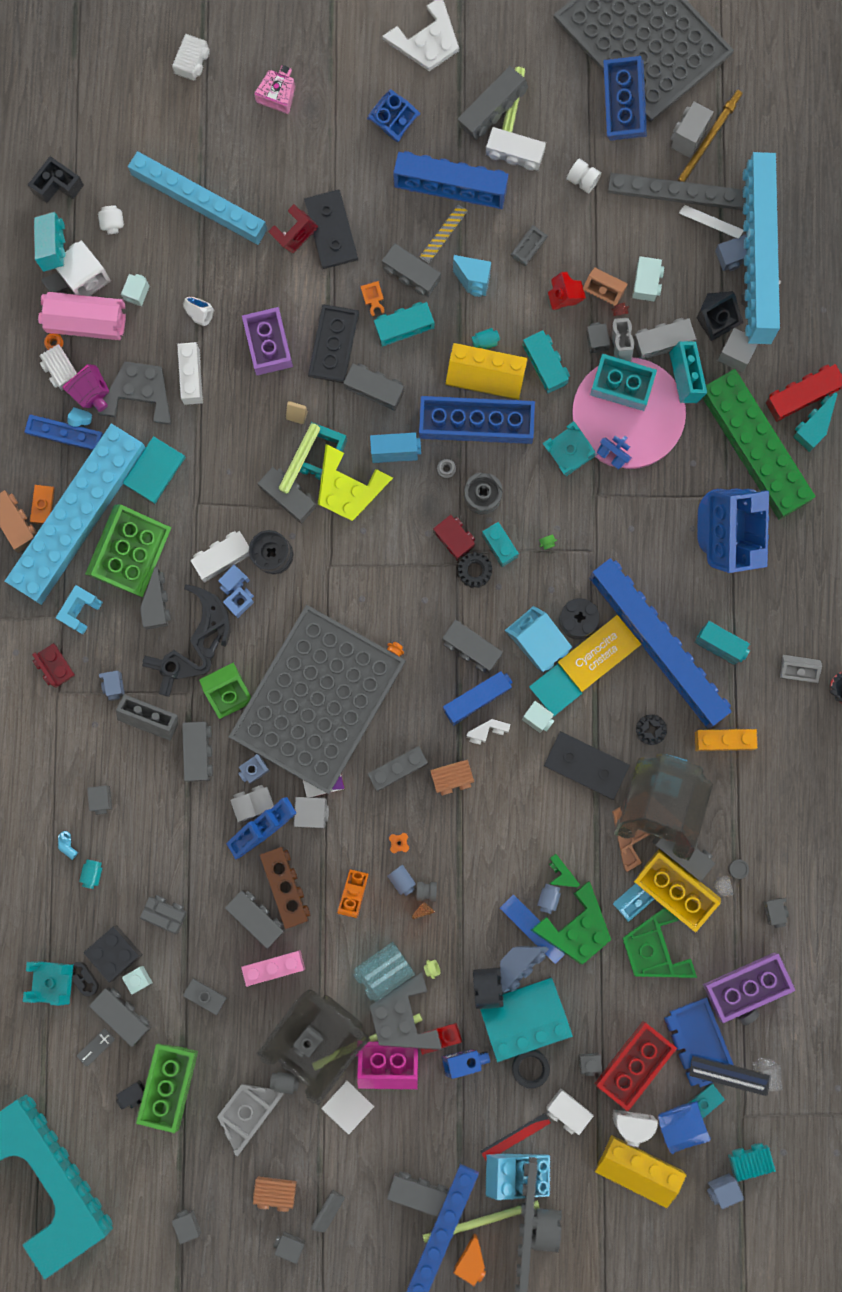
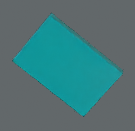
(154, 470)

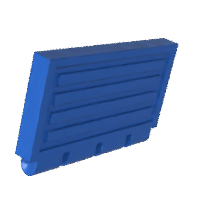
(698, 1036)

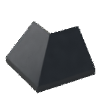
(719, 314)

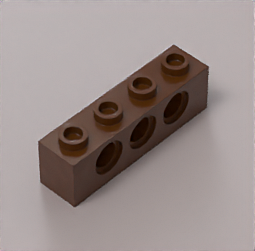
(269, 861)

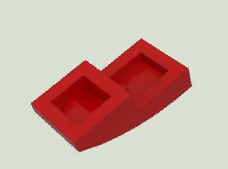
(448, 1036)

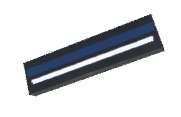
(730, 1075)

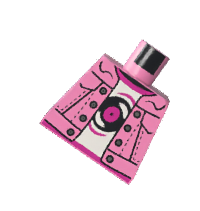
(276, 90)

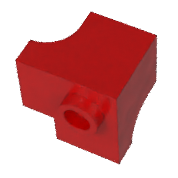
(565, 291)

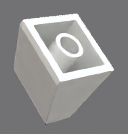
(82, 271)

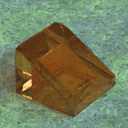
(422, 911)

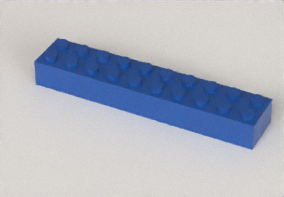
(659, 643)

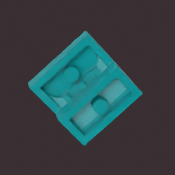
(555, 690)

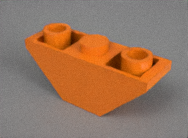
(353, 894)

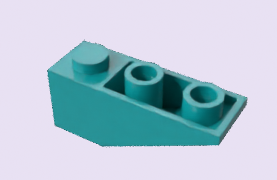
(816, 428)

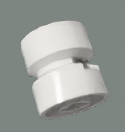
(583, 175)

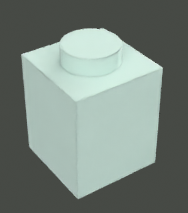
(135, 289)
(137, 980)

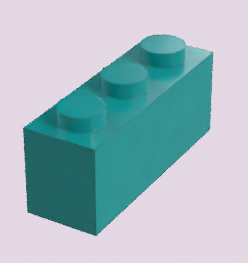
(49, 241)
(404, 323)
(546, 361)
(688, 372)

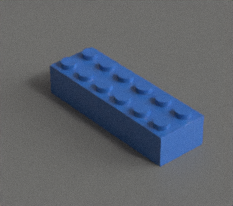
(450, 180)
(476, 420)

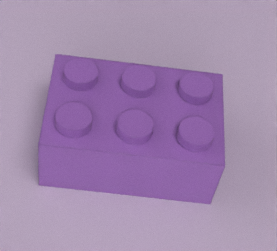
(267, 341)

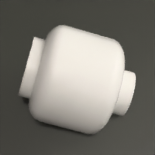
(110, 219)

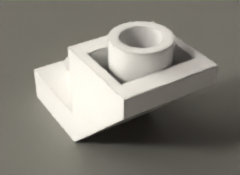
(480, 733)

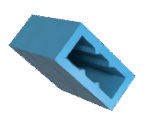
(395, 447)

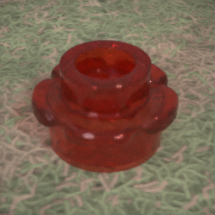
(620, 309)

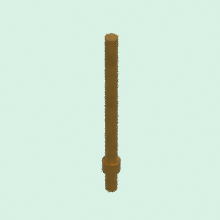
(728, 108)

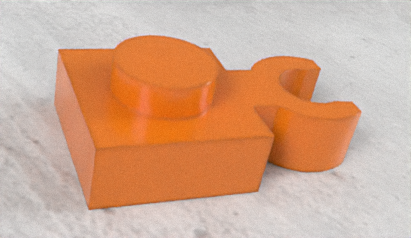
(372, 295)

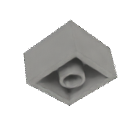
(691, 129)

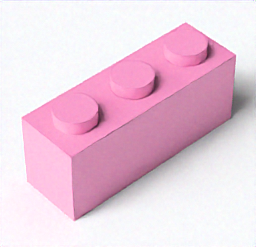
(273, 968)

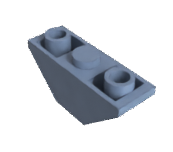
(519, 964)

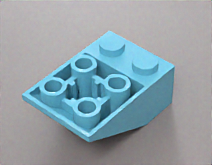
(506, 1175)

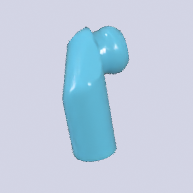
(64, 845)

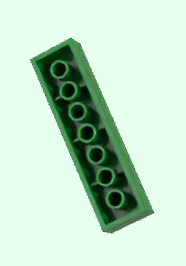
(757, 444)

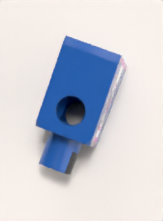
(456, 1064)

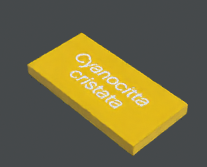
(599, 653)

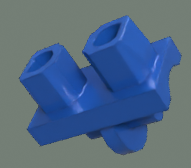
(607, 446)

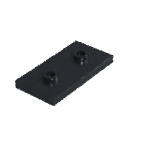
(334, 234)
(333, 343)
(586, 765)

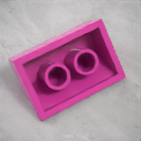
(387, 1067)

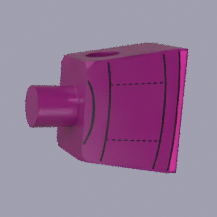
(88, 388)

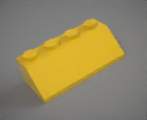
(486, 371)
(677, 890)
(640, 1172)

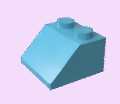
(472, 274)

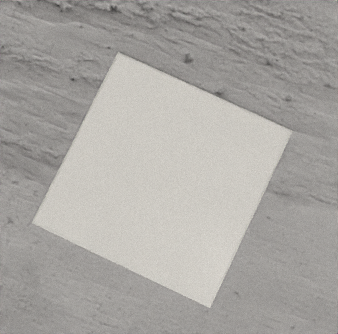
(347, 1107)

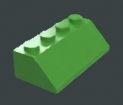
(167, 1087)

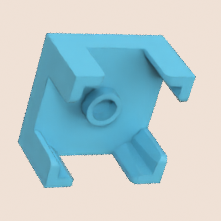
(74, 605)

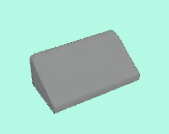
(800, 668)

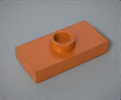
(42, 503)

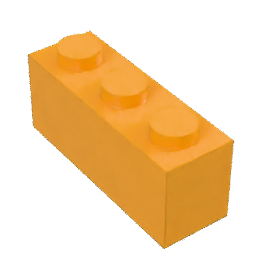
(726, 740)

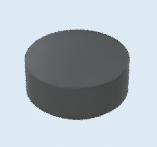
(749, 1017)

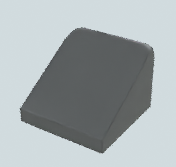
(54, 283)

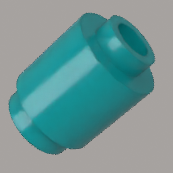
(486, 339)
(91, 874)

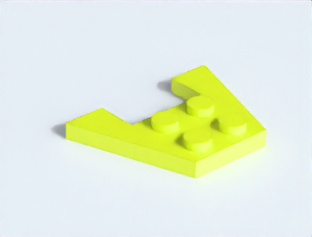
(343, 493)

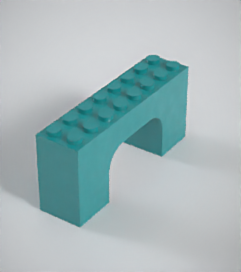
(78, 1215)

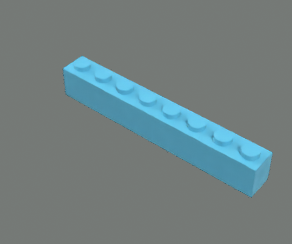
(197, 198)

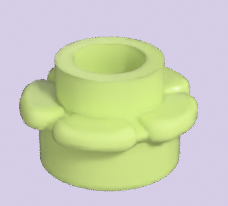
(432, 969)

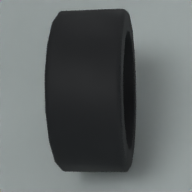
(528, 1083)

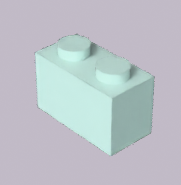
(647, 279)
(538, 717)

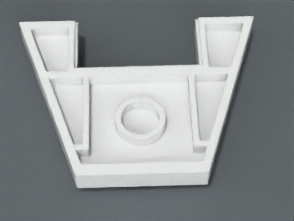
(431, 44)

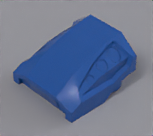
(393, 115)
(683, 1127)

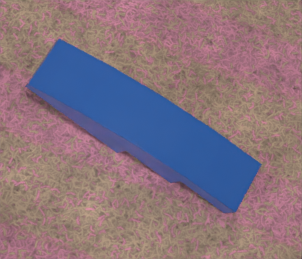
(260, 829)

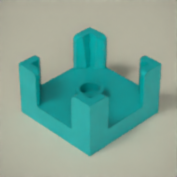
(570, 449)
(50, 983)

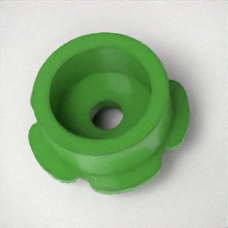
(547, 542)

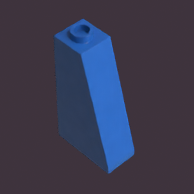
(477, 697)

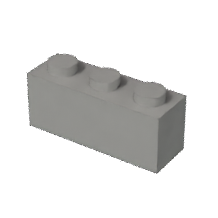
(663, 338)

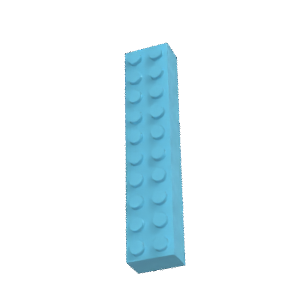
(762, 248)
(75, 514)

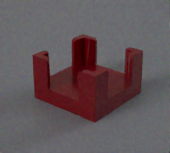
(298, 233)

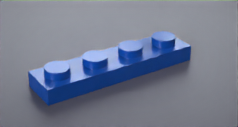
(62, 432)

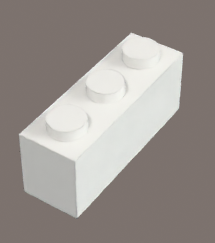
(515, 149)
(190, 373)
(220, 556)

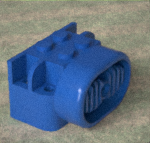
(734, 529)

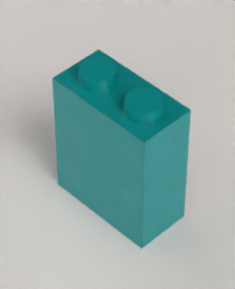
(722, 643)

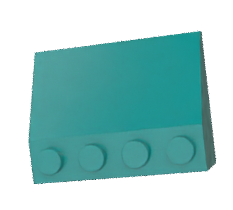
(527, 1021)

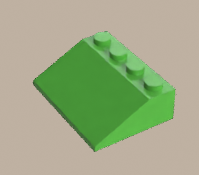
(128, 550)

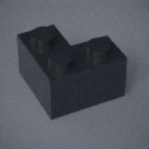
(54, 177)

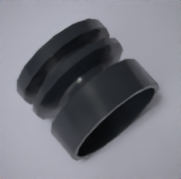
(260, 550)

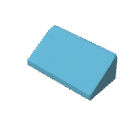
(633, 902)

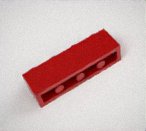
(804, 393)

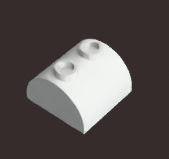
(634, 1126)

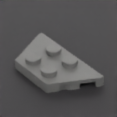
(246, 1113)

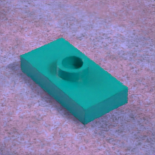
(708, 1099)

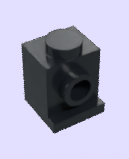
(131, 1095)

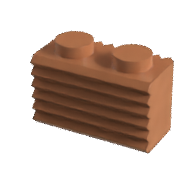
(605, 286)
(452, 776)
(274, 1193)

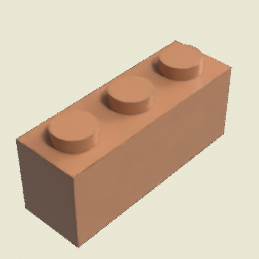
(14, 524)

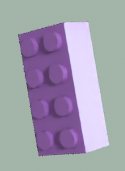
(749, 987)

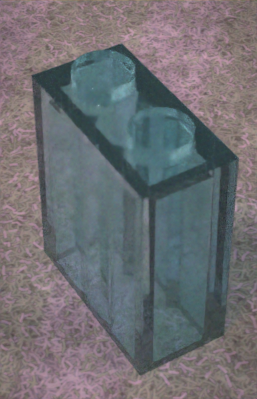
(383, 972)

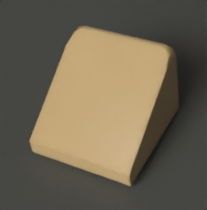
(296, 412)

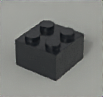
(112, 953)

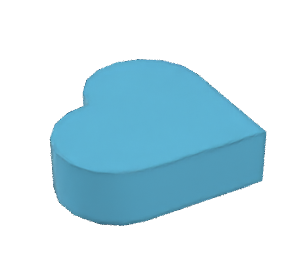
(79, 417)

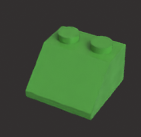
(225, 690)

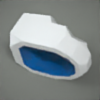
(198, 310)

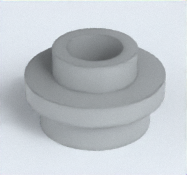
(446, 462)

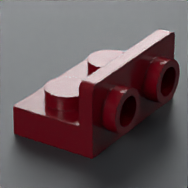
(53, 666)

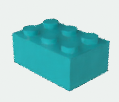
(623, 382)

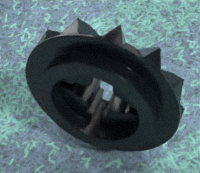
(643, 725)

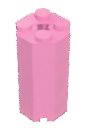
(82, 315)

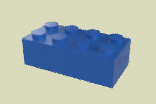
(625, 98)

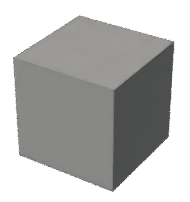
(737, 351)
(311, 812)

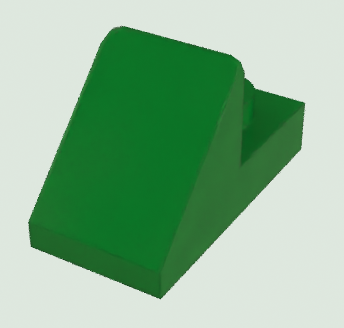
(565, 877)

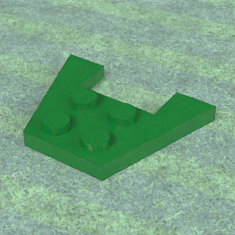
(583, 934)
(649, 952)

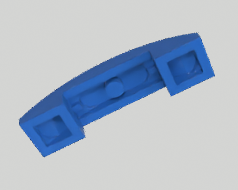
(527, 920)

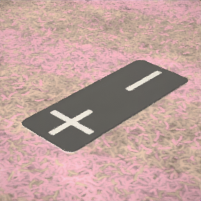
(95, 1047)

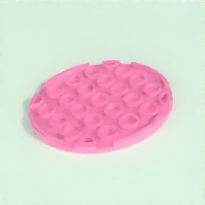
(649, 432)

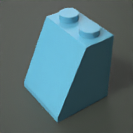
(539, 638)

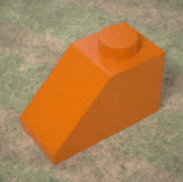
(471, 1263)

